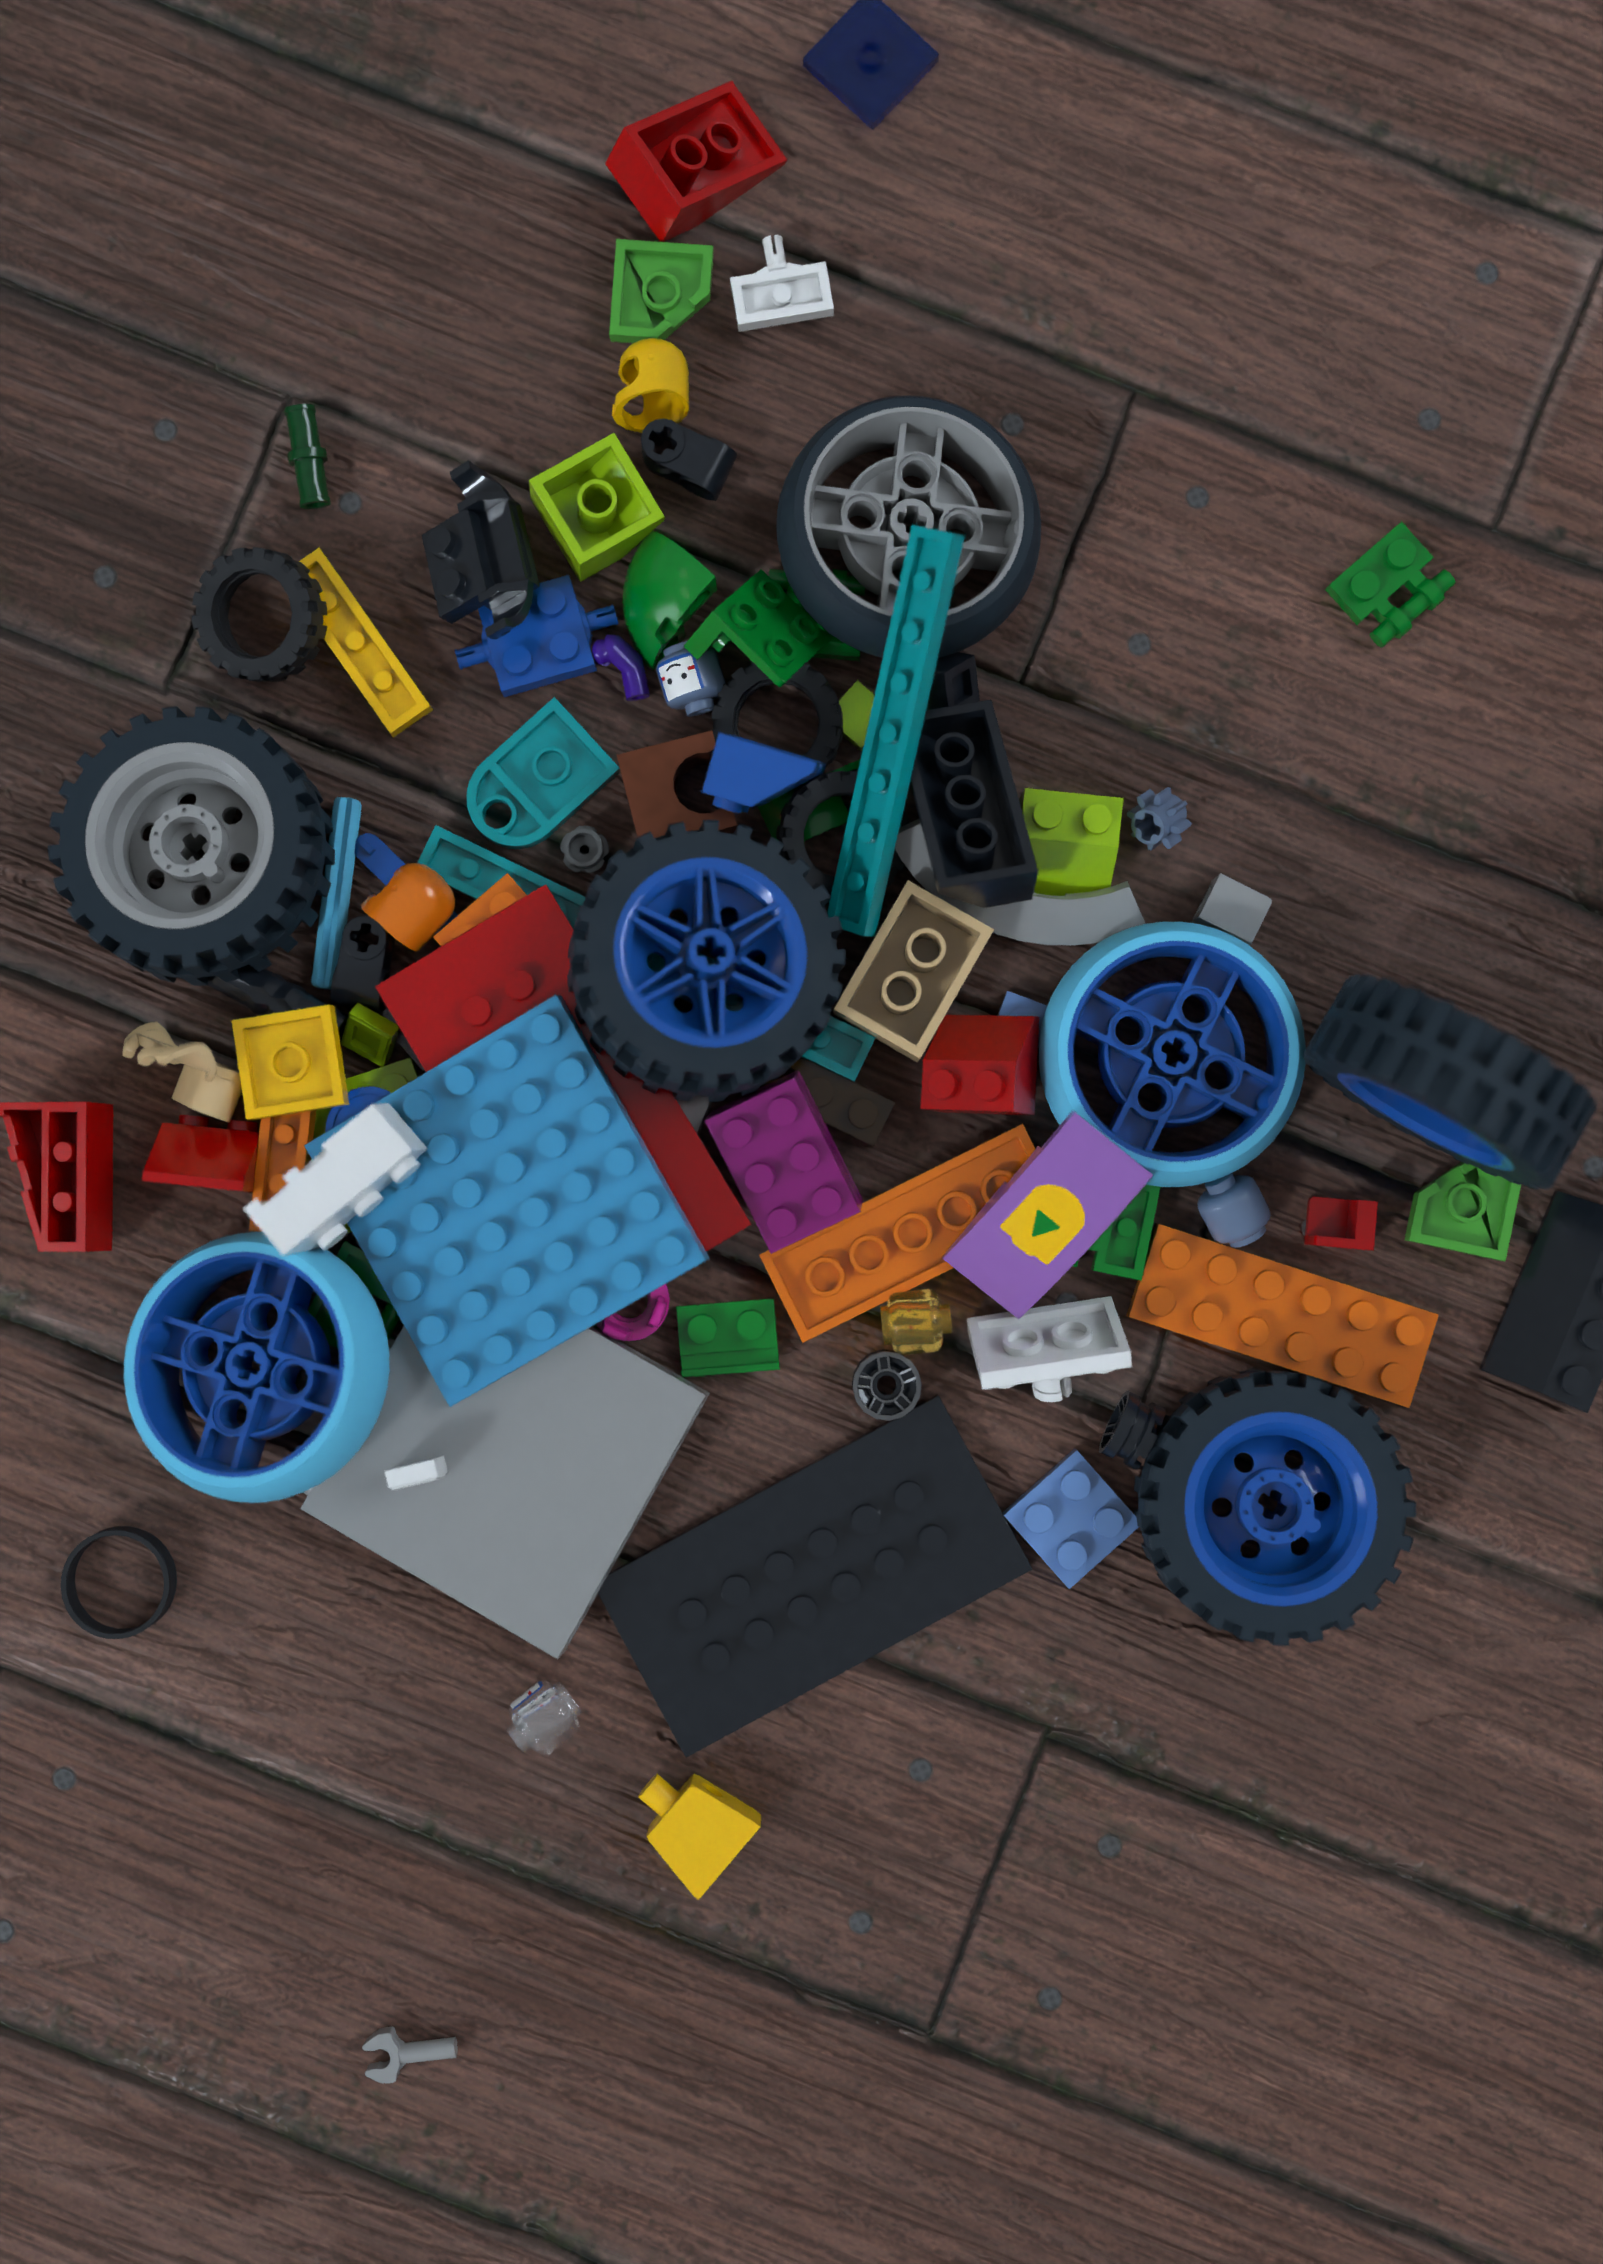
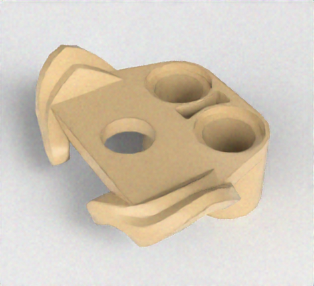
(202, 1083)

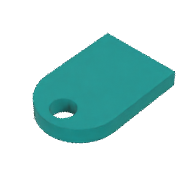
(542, 775)

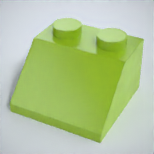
(595, 506)
(1072, 839)

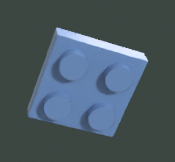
(1071, 1518)

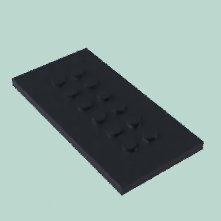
(812, 1575)

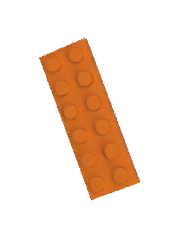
(892, 1240)
(1283, 1315)

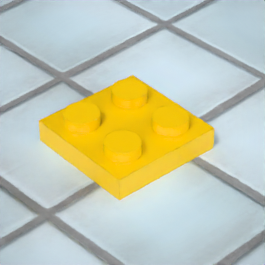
(290, 1062)

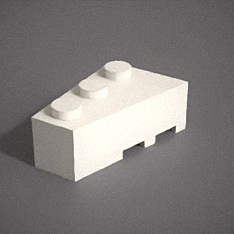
(339, 1182)

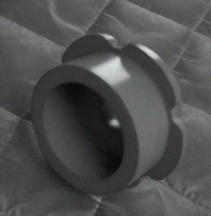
(580, 837)

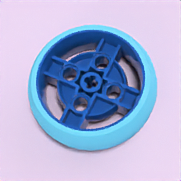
(1156, 1009)
(229, 1454)

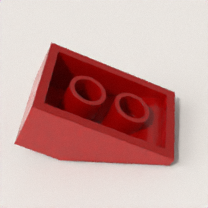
(693, 159)

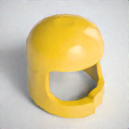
(658, 374)

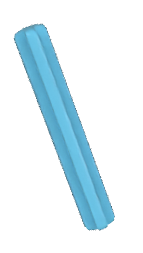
(336, 905)

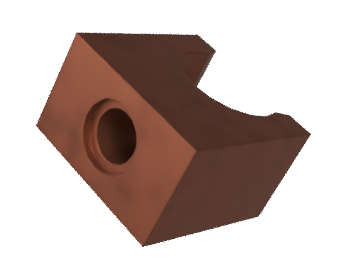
(653, 779)

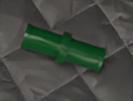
(307, 456)

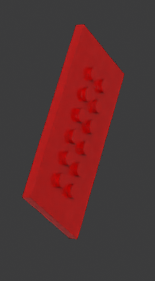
(508, 970)

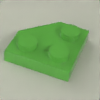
(657, 287)
(1465, 1213)

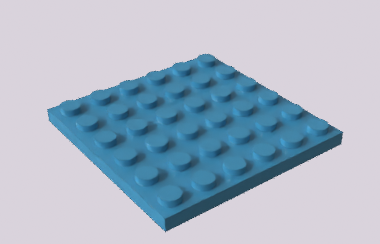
(524, 1207)

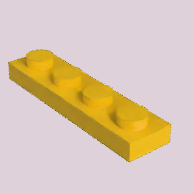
(365, 652)

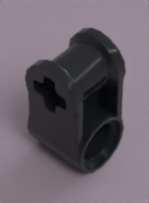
(695, 459)
(362, 967)

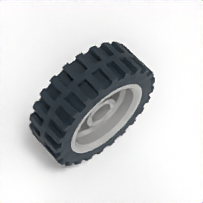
(140, 784)

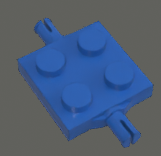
(546, 646)

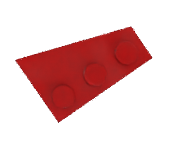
(65, 1171)

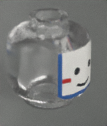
(543, 1718)

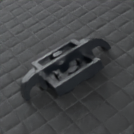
(482, 555)

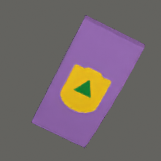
(1047, 1215)

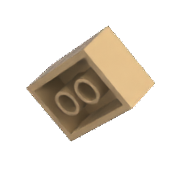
(912, 971)

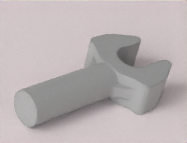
(404, 2053)

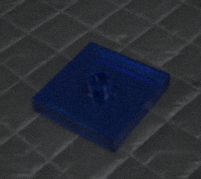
(870, 60)

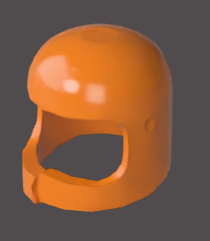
(412, 905)

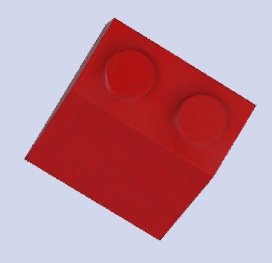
(982, 1065)
(204, 1155)

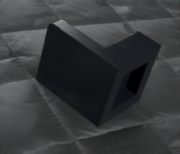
(954, 681)

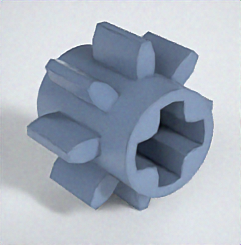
(1159, 818)

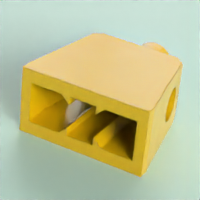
(697, 1828)

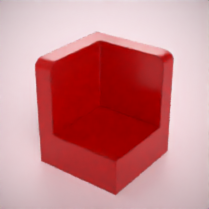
(1341, 1223)

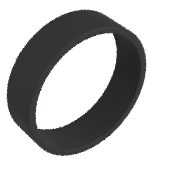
(71, 1598)

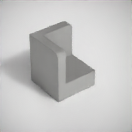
(1232, 908)

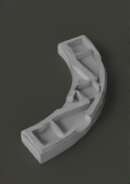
(1045, 918)

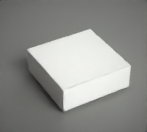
(416, 1473)

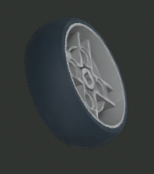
(920, 433)

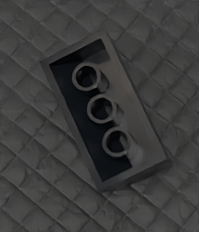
(971, 808)
(1555, 1312)

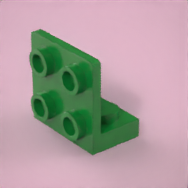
(764, 627)

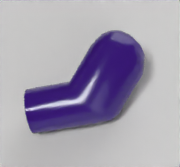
(630, 663)

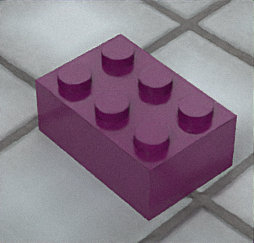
(784, 1161)

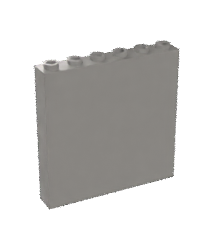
(536, 1485)

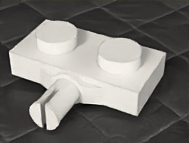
(781, 291)

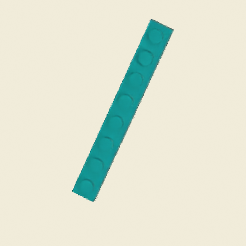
(894, 728)

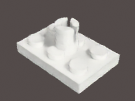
(1049, 1346)

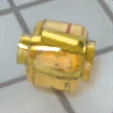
(915, 1322)

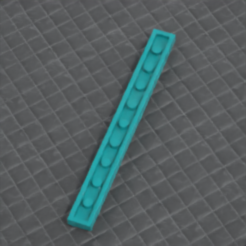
(476, 869)

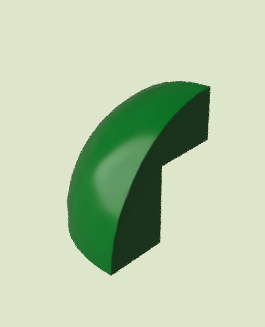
(662, 594)

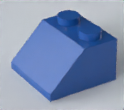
(754, 773)

